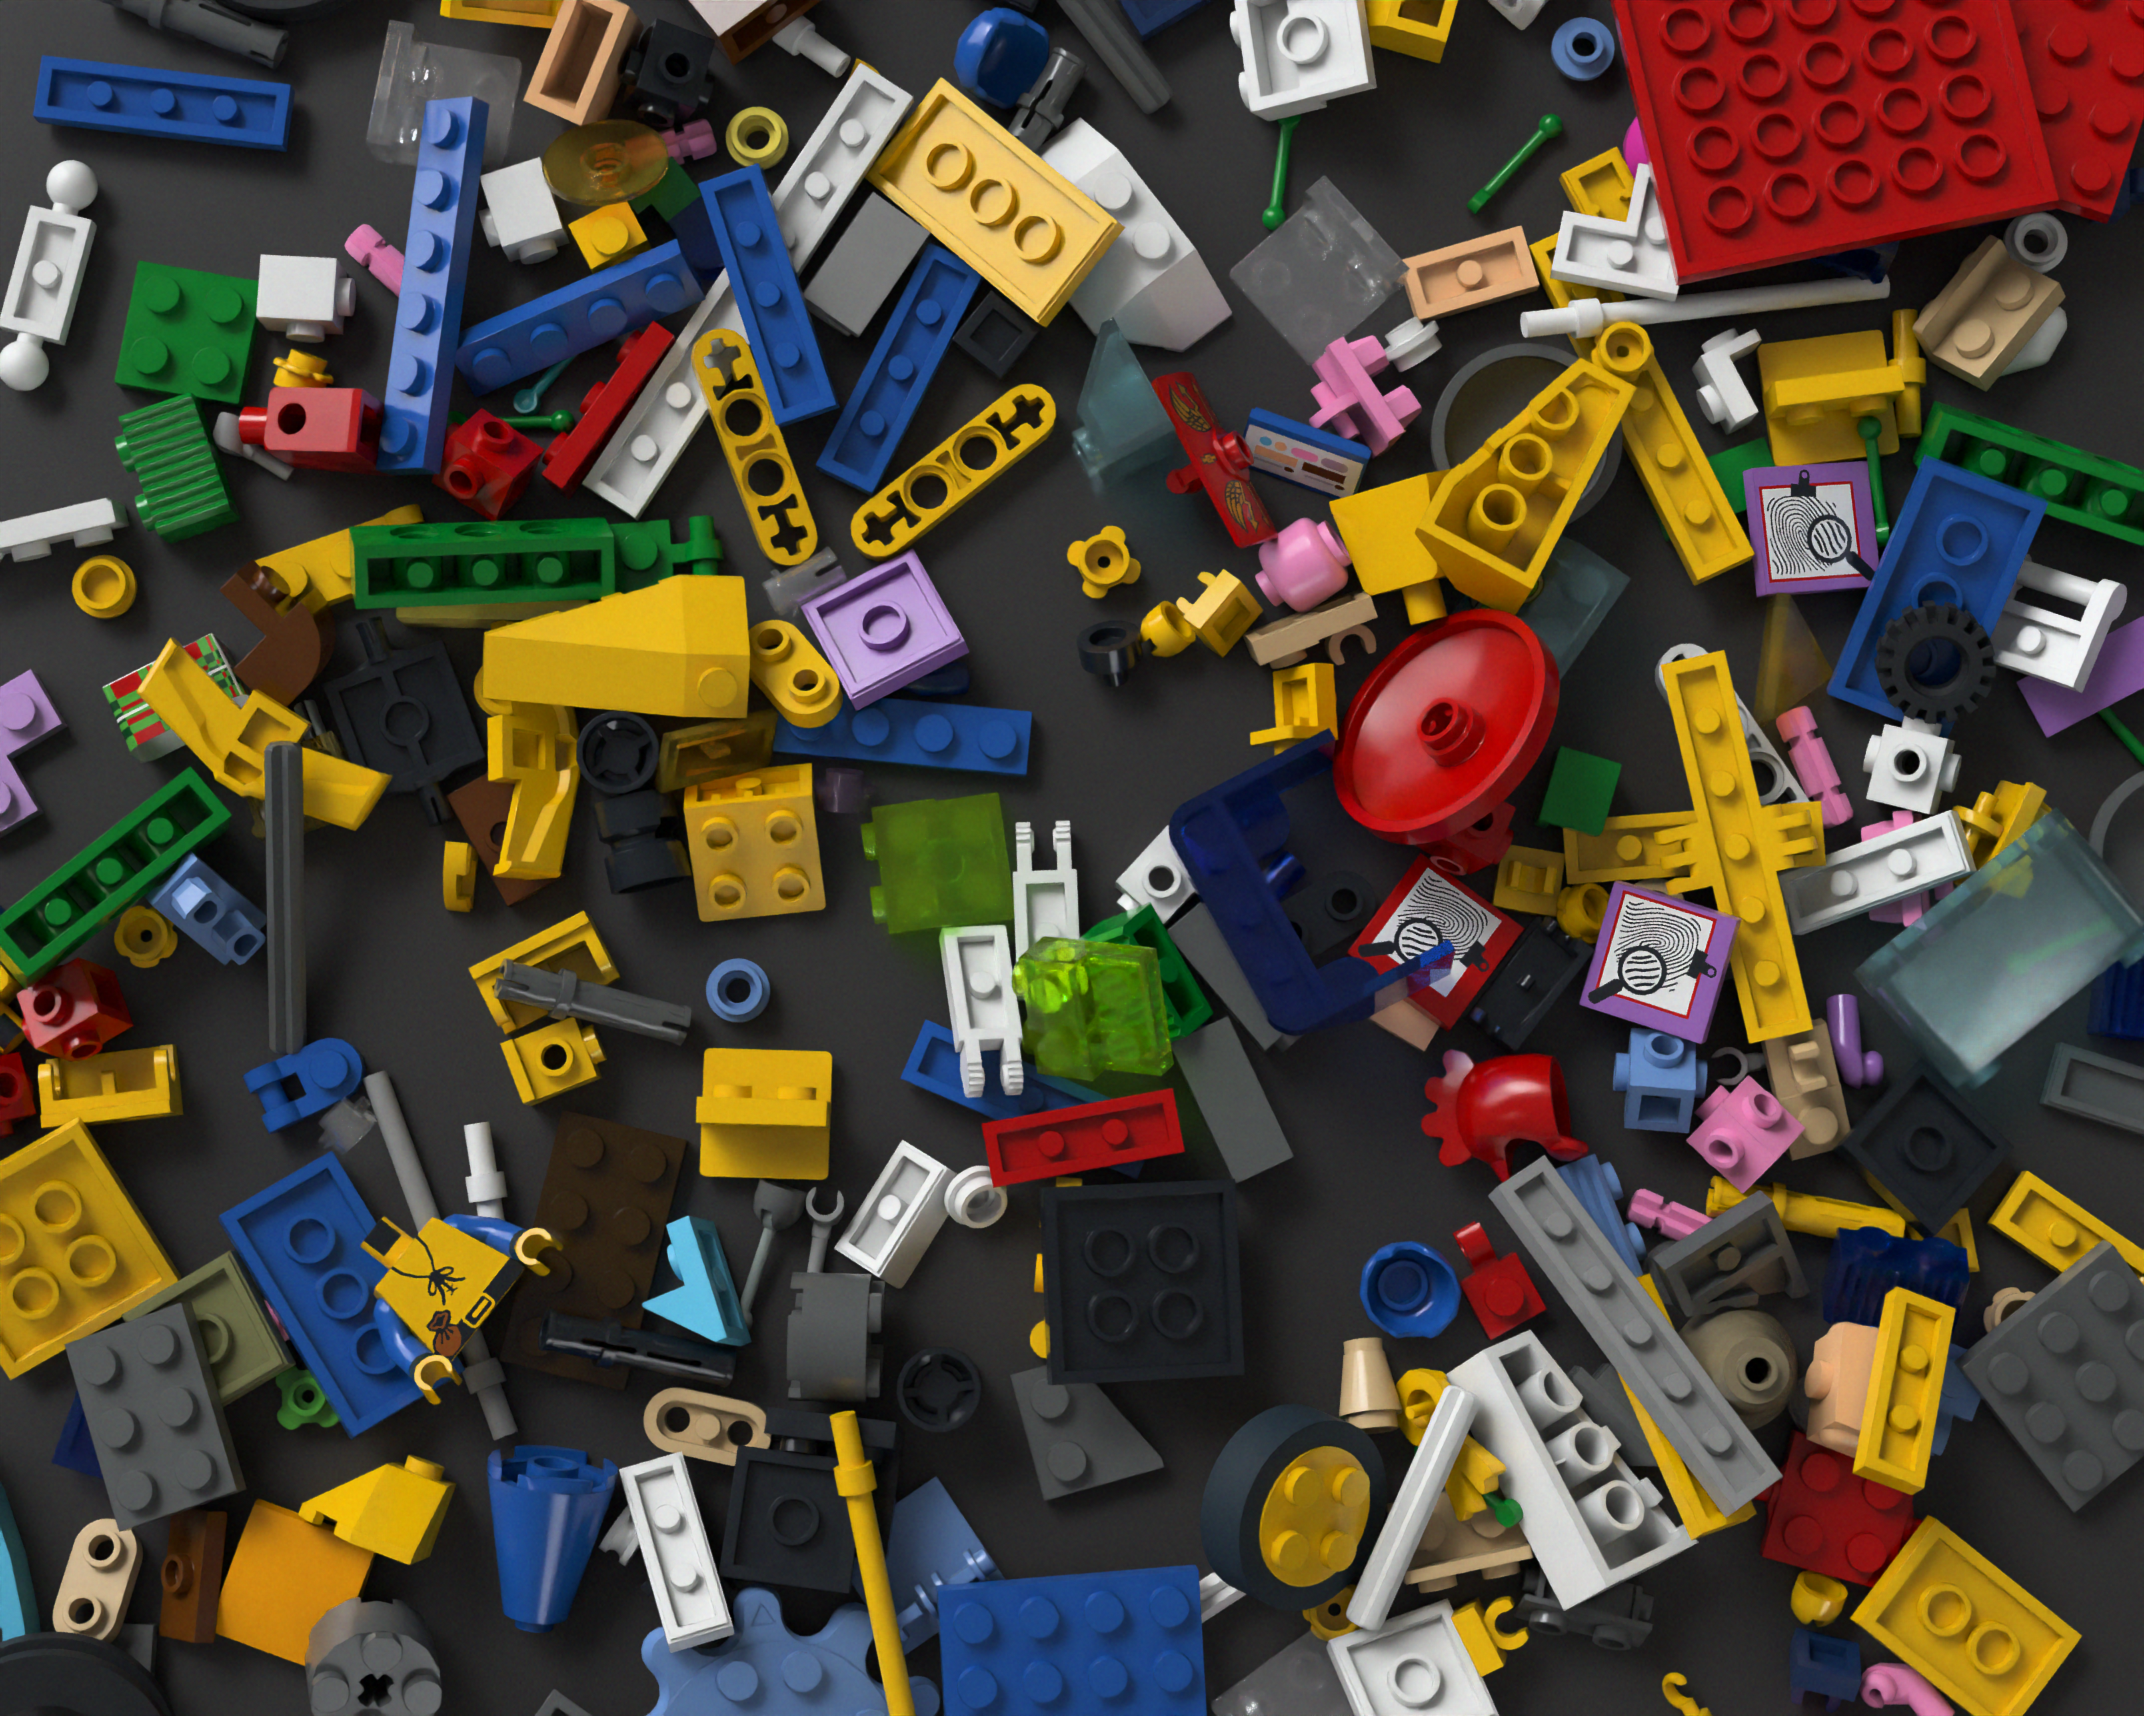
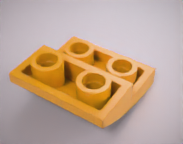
(287, 1581)

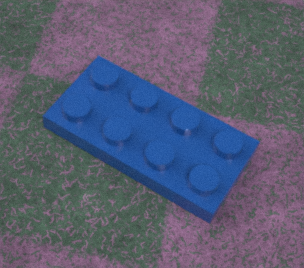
(1951, 543)
(309, 1264)

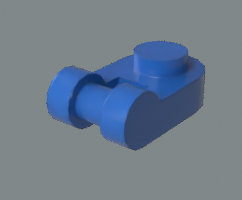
(327, 1072)

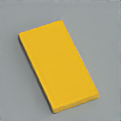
(994, 202)

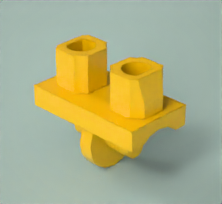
(2000, 819)

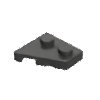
(1732, 1260)
(1078, 1435)

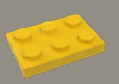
(1965, 1624)

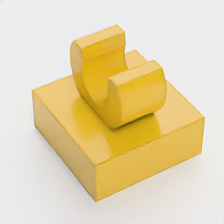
(1221, 611)
(1528, 881)
(1482, 1636)

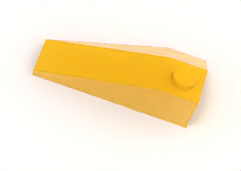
(1514, 495)
(643, 651)

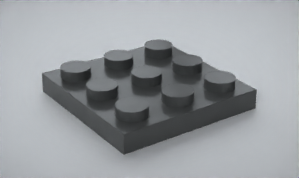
(2070, 1375)

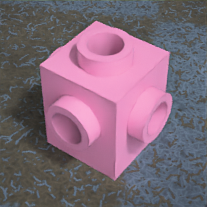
(1743, 1132)

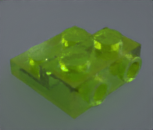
(939, 864)
(1093, 1008)

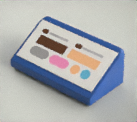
(1305, 454)

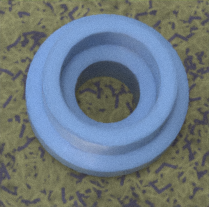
(1577, 66)
(721, 978)

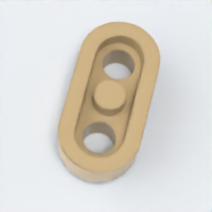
(709, 1424)
(103, 1583)

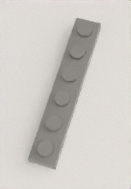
(1635, 1336)

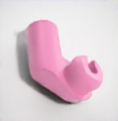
(1902, 1686)

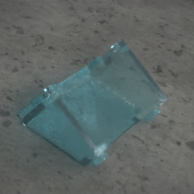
(2005, 949)

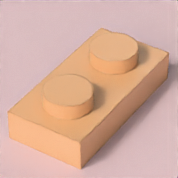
(1470, 275)

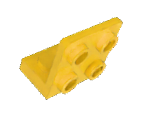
(755, 844)

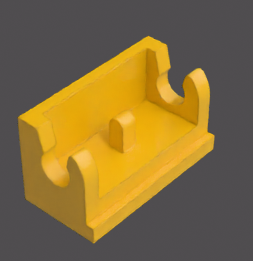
(567, 945)
(111, 1087)

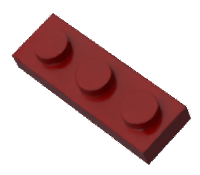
(604, 410)
(1083, 1137)

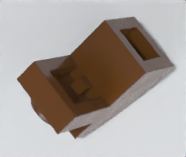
(297, 634)

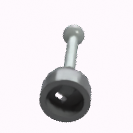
(777, 1209)

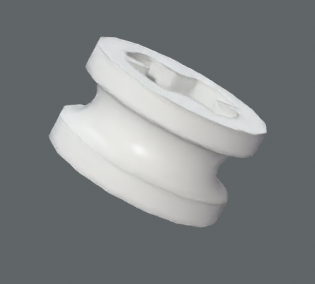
(622, 1538)

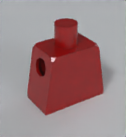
(318, 428)

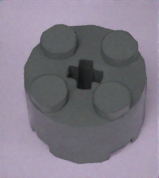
(832, 1337)
(372, 1662)

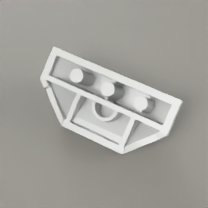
(1152, 271)

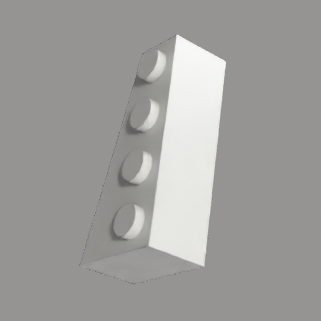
(1577, 1495)

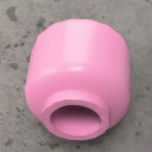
(1303, 565)

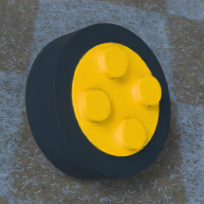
(1293, 1507)

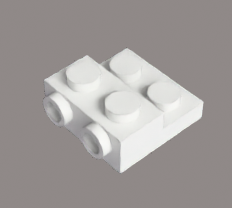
(1301, 54)

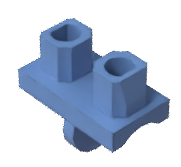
(210, 911)

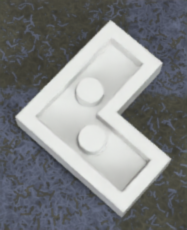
(1617, 253)

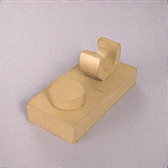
(1286, 639)
(1808, 1087)

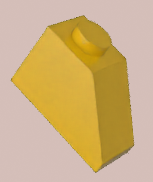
(388, 1509)

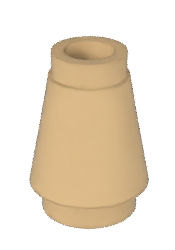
(1368, 1388)

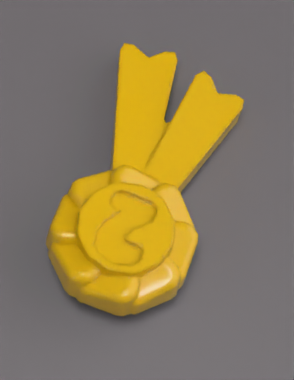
(1474, 1468)

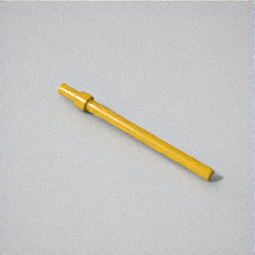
(855, 1481)

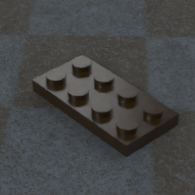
(609, 1209)

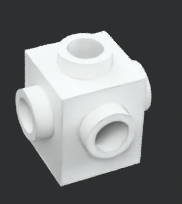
(1889, 778)

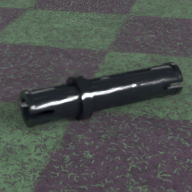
(566, 1335)

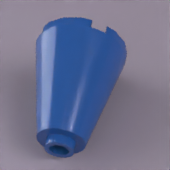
(545, 1528)

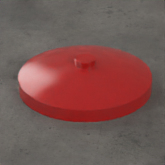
(1446, 726)

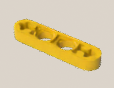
(746, 450)
(948, 466)

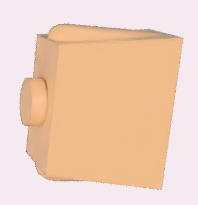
(584, 59)
(1839, 1385)

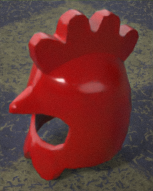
(1499, 1106)

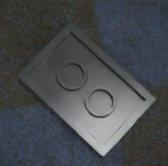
(155, 1416)

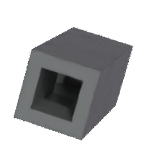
(1213, 965)
(1230, 1100)

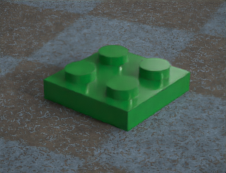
(189, 334)

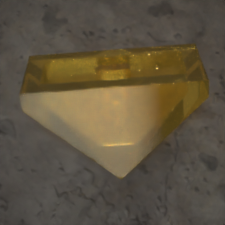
(1789, 661)
(716, 750)

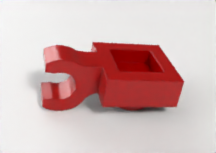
(1497, 1288)

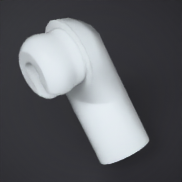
(2041, 345)

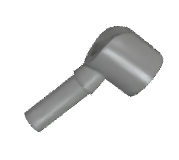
(228, 441)
(1749, 1063)
(821, 1230)

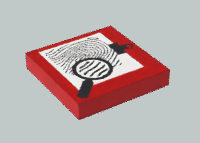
(1423, 913)

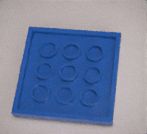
(1074, 1645)

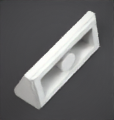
(898, 1216)

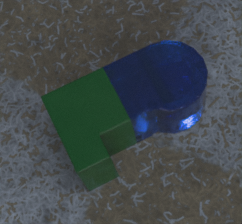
(684, 214)

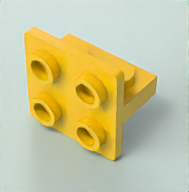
(1820, 392)
(765, 1114)

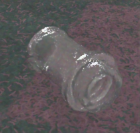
(799, 584)

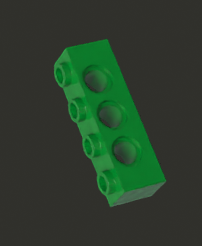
(2073, 481)
(481, 562)
(109, 876)

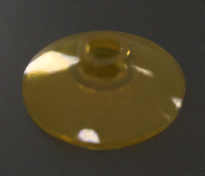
(605, 162)

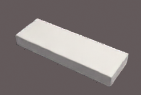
(1877, 872)
(676, 1552)

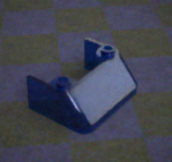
(1218, 847)

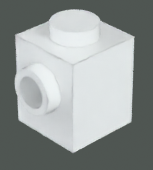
(522, 213)
(304, 296)
(1155, 879)

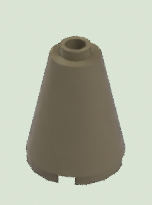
(1727, 1342)

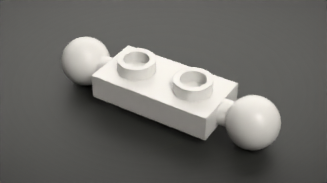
(47, 275)

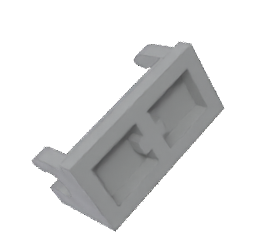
(863, 266)

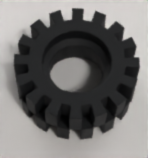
(1943, 699)

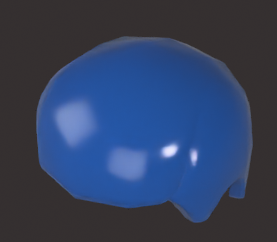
(1001, 56)
(1410, 1290)

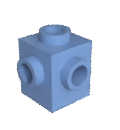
(1663, 1068)

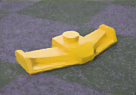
(234, 740)
(539, 757)

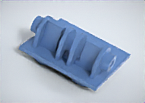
(928, 1548)

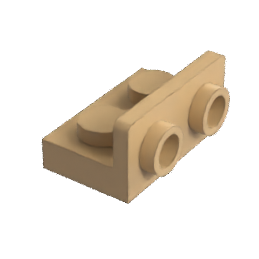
(1985, 314)
(1464, 1546)

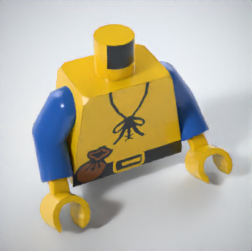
(445, 1287)

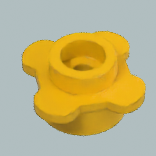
(1106, 544)

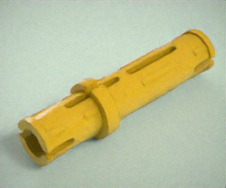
(1806, 1212)

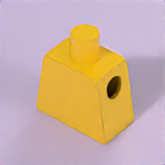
(1383, 545)

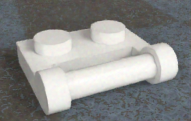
(2049, 643)

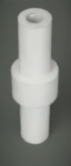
(801, 38)
(485, 1183)

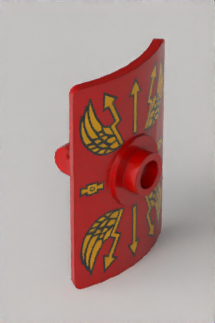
(1217, 461)

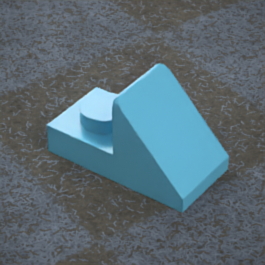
(709, 1296)

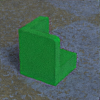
(1577, 792)

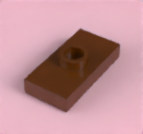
(484, 815)
(193, 1575)

